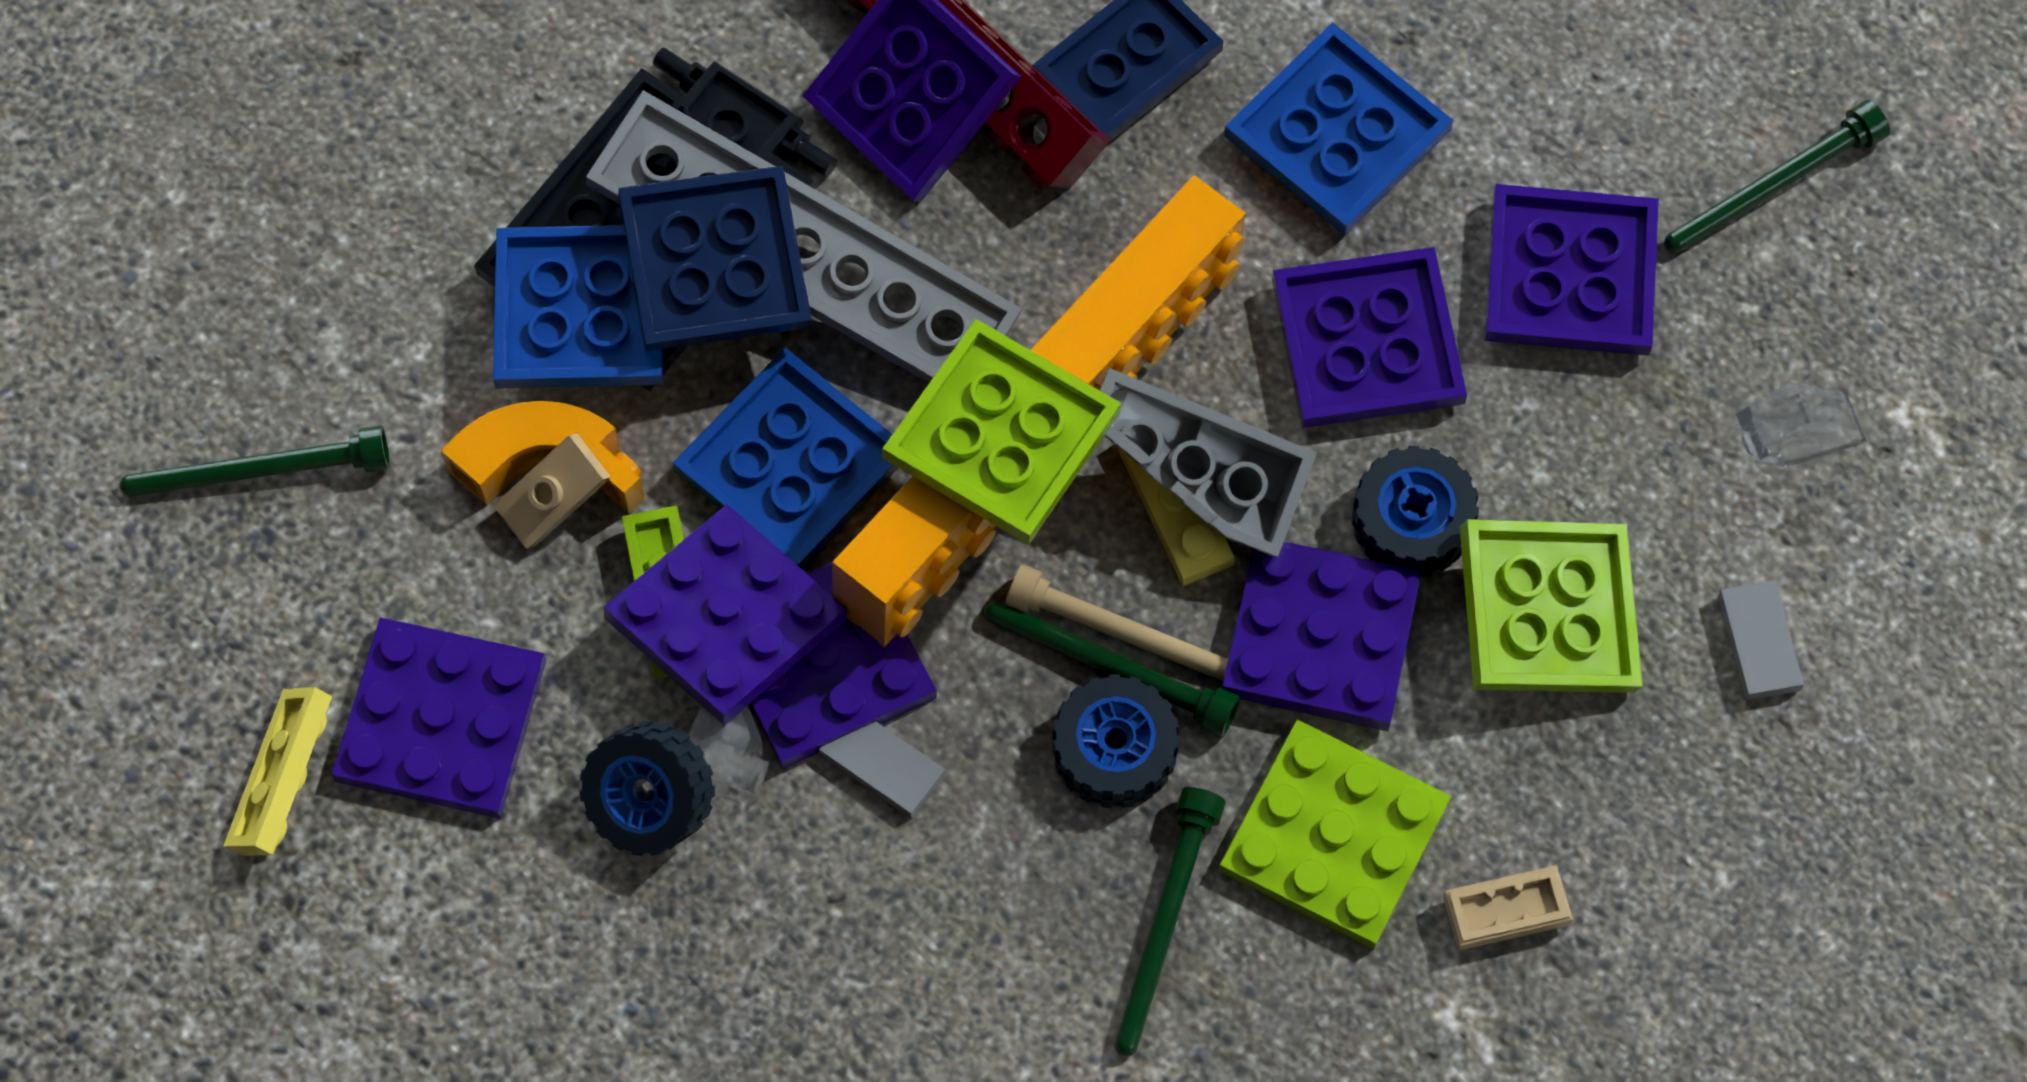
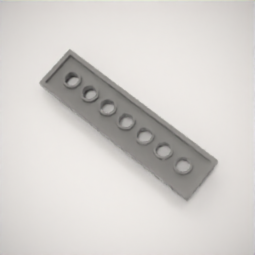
(841, 236)

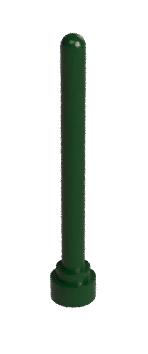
(1863, 126)
(365, 450)
(1211, 708)
(1197, 814)

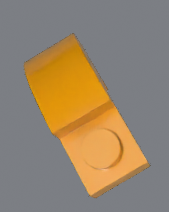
(520, 435)

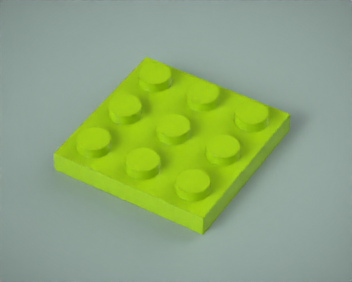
(1001, 431)
(1550, 606)
(1335, 834)

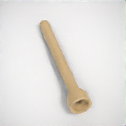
(1034, 592)

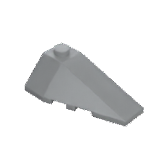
(1216, 465)

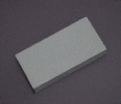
(1760, 640)
(886, 766)

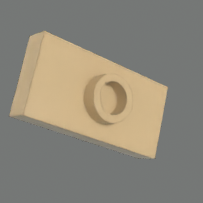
(552, 491)
(1507, 908)

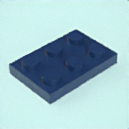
(1129, 59)

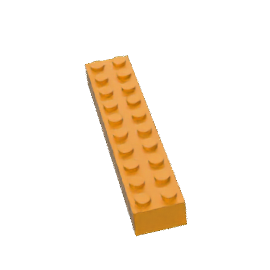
(1114, 324)

